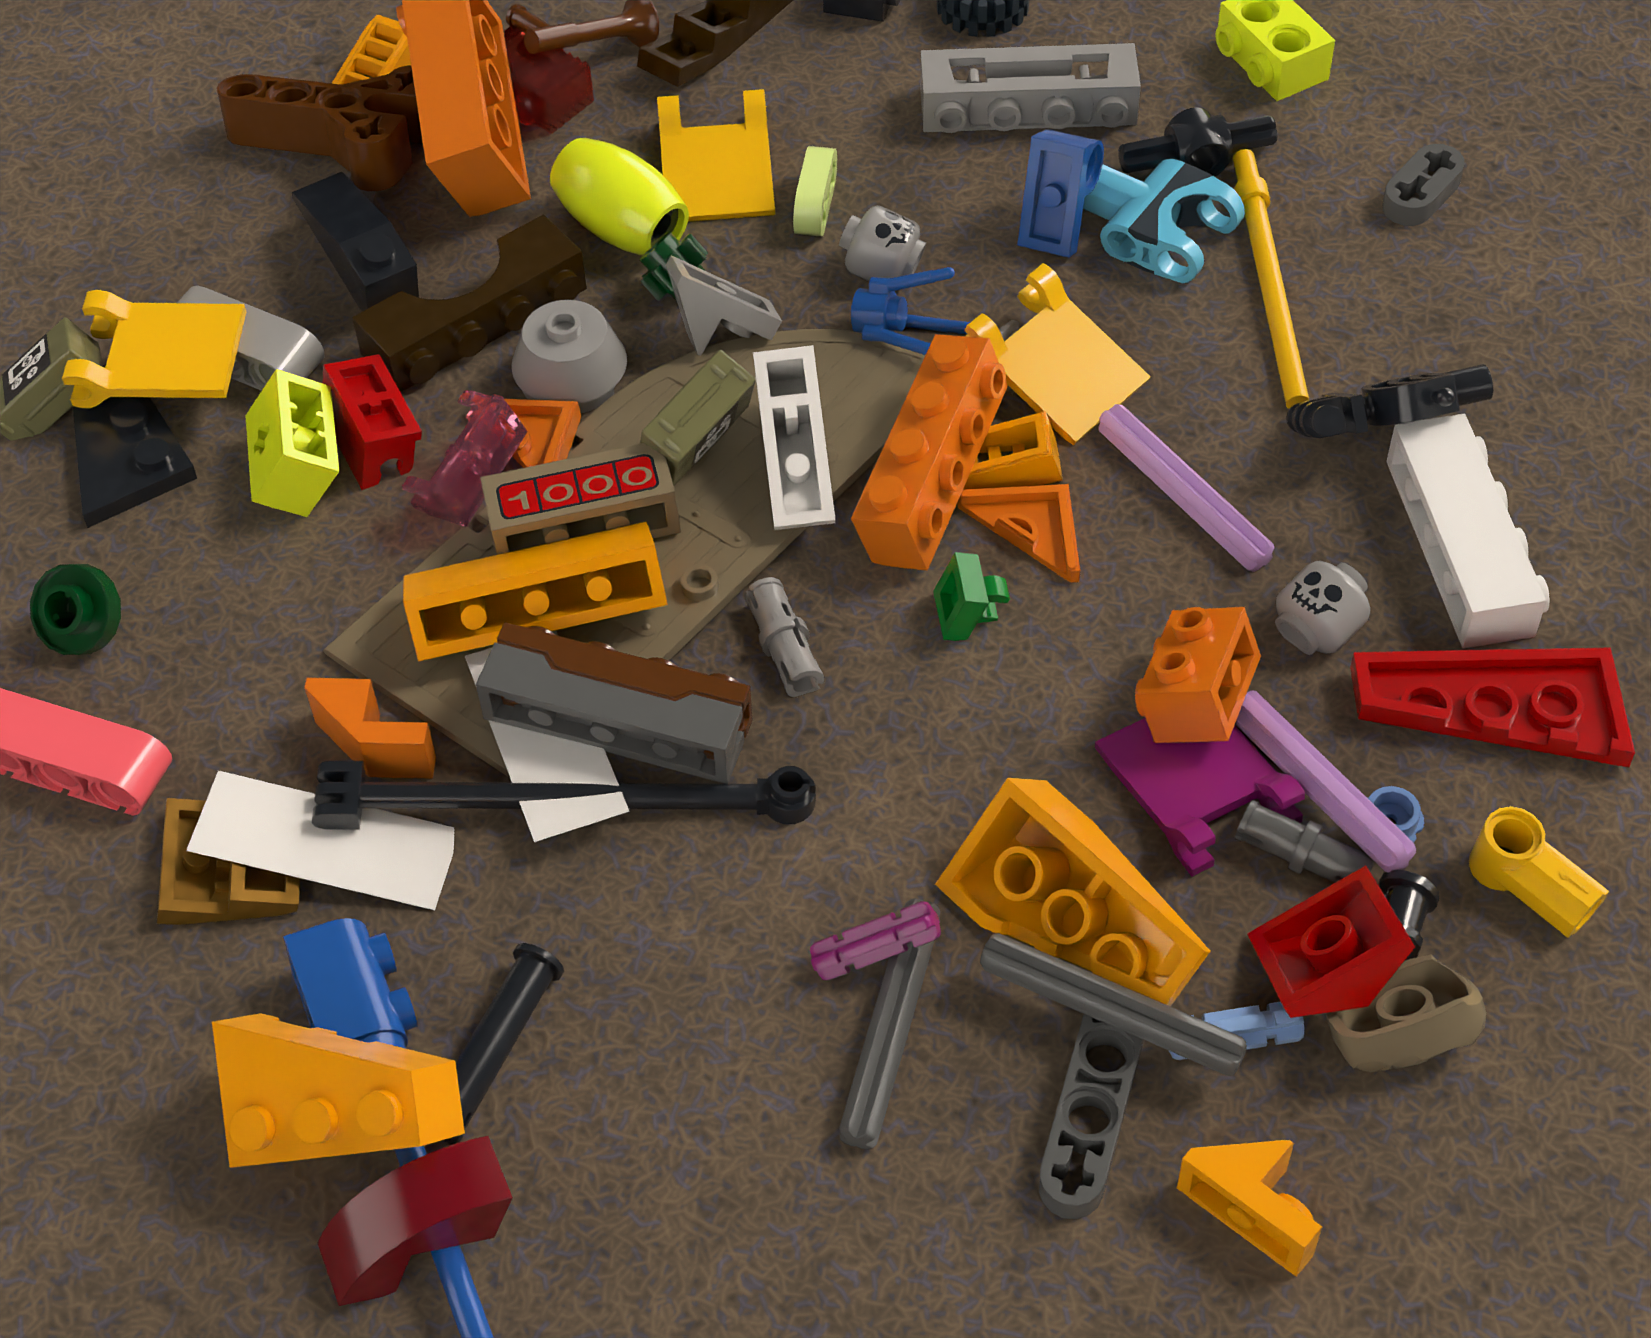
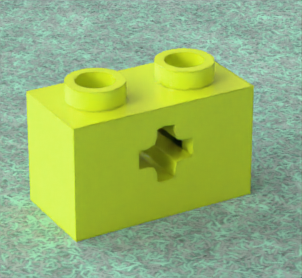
(291, 443)

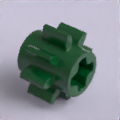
(657, 279)

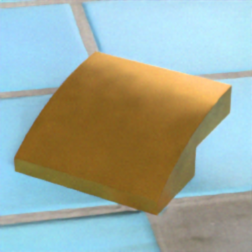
(209, 888)

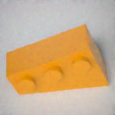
(326, 1095)

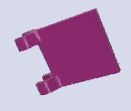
(1195, 783)

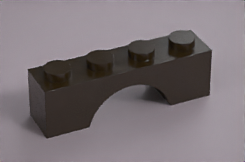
(427, 335)

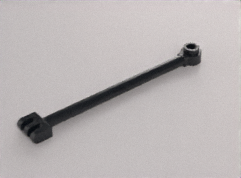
(344, 794)

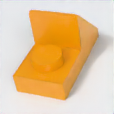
(1236, 1189)

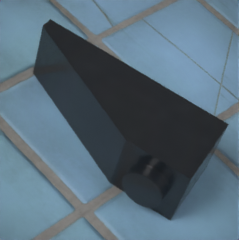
(357, 240)

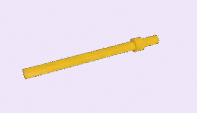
(1256, 200)

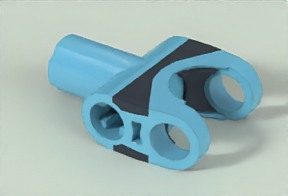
(1150, 214)

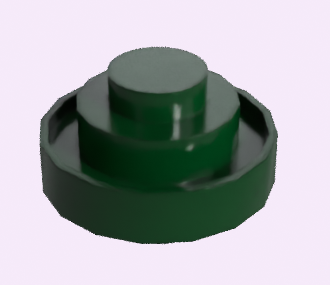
(75, 609)

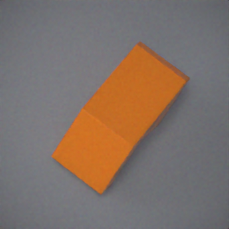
(351, 717)

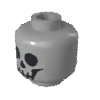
(882, 244)
(1322, 607)

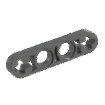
(1088, 1088)

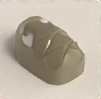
(1411, 1019)

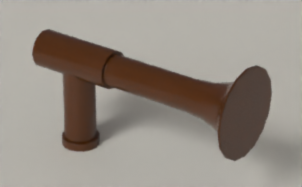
(636, 22)

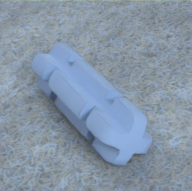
(1257, 1026)

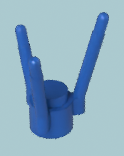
(880, 311)

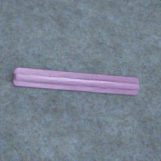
(1186, 488)
(1325, 784)

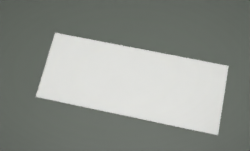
(551, 759)
(274, 831)

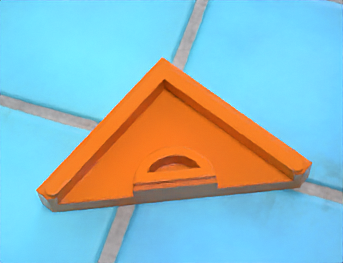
(549, 427)
(1032, 520)

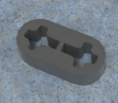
(1431, 189)

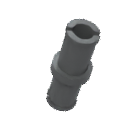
(1300, 844)

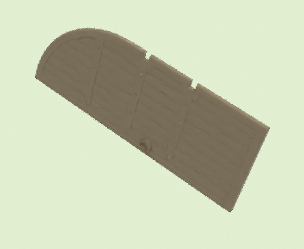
(721, 514)

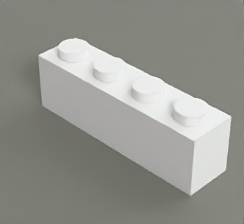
(1467, 531)

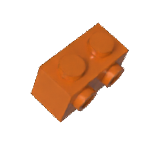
(1198, 675)

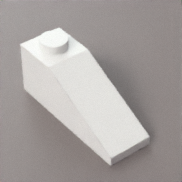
(794, 437)

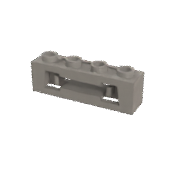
(1029, 88)

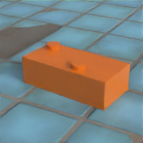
(466, 102)

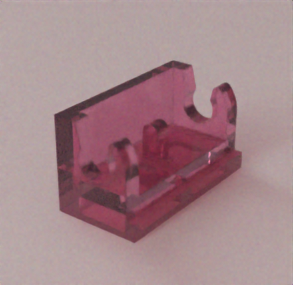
(479, 451)

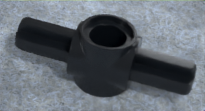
(1198, 141)

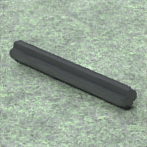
(1114, 1004)
(884, 1044)

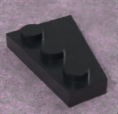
(125, 456)

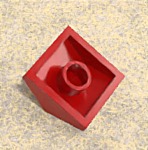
(1333, 947)

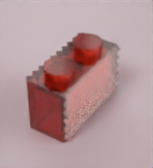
(547, 84)

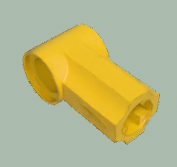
(1535, 872)

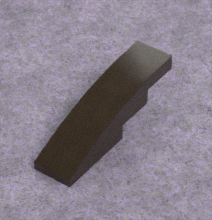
(705, 37)

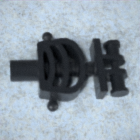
(1391, 402)

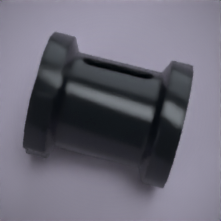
(1411, 900)

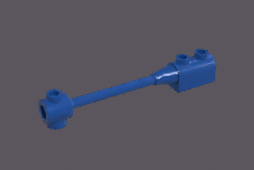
(345, 991)

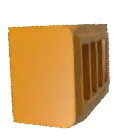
(379, 40)
(1033, 458)

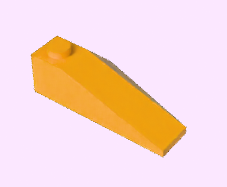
(1063, 887)

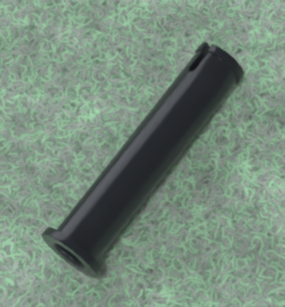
(503, 1025)

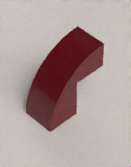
(418, 1208)

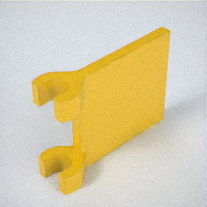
(719, 167)
(157, 350)
(1061, 359)

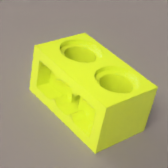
(1275, 44)

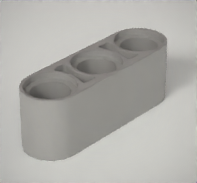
(265, 342)

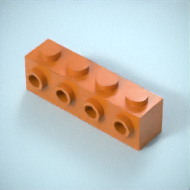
(930, 452)

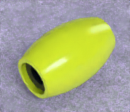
(617, 195)

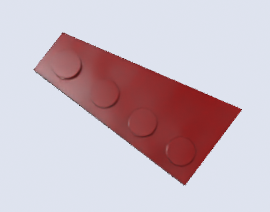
(1516, 698)

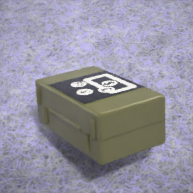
(33, 386)
(699, 413)

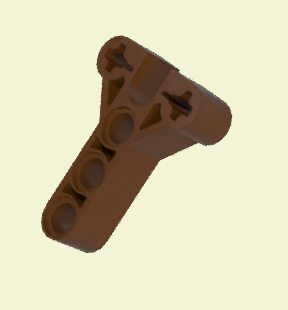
(356, 123)

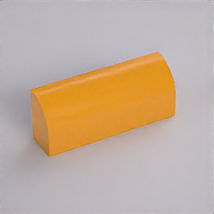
(534, 586)

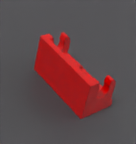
(370, 418)

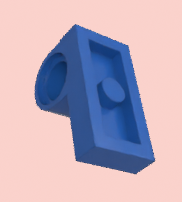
(1058, 178)

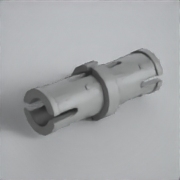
(784, 637)

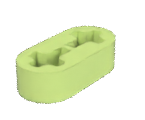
(815, 191)

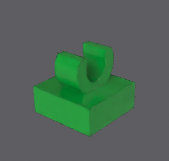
(967, 597)

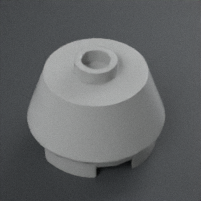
(568, 355)

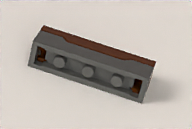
(616, 701)

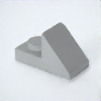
(710, 299)

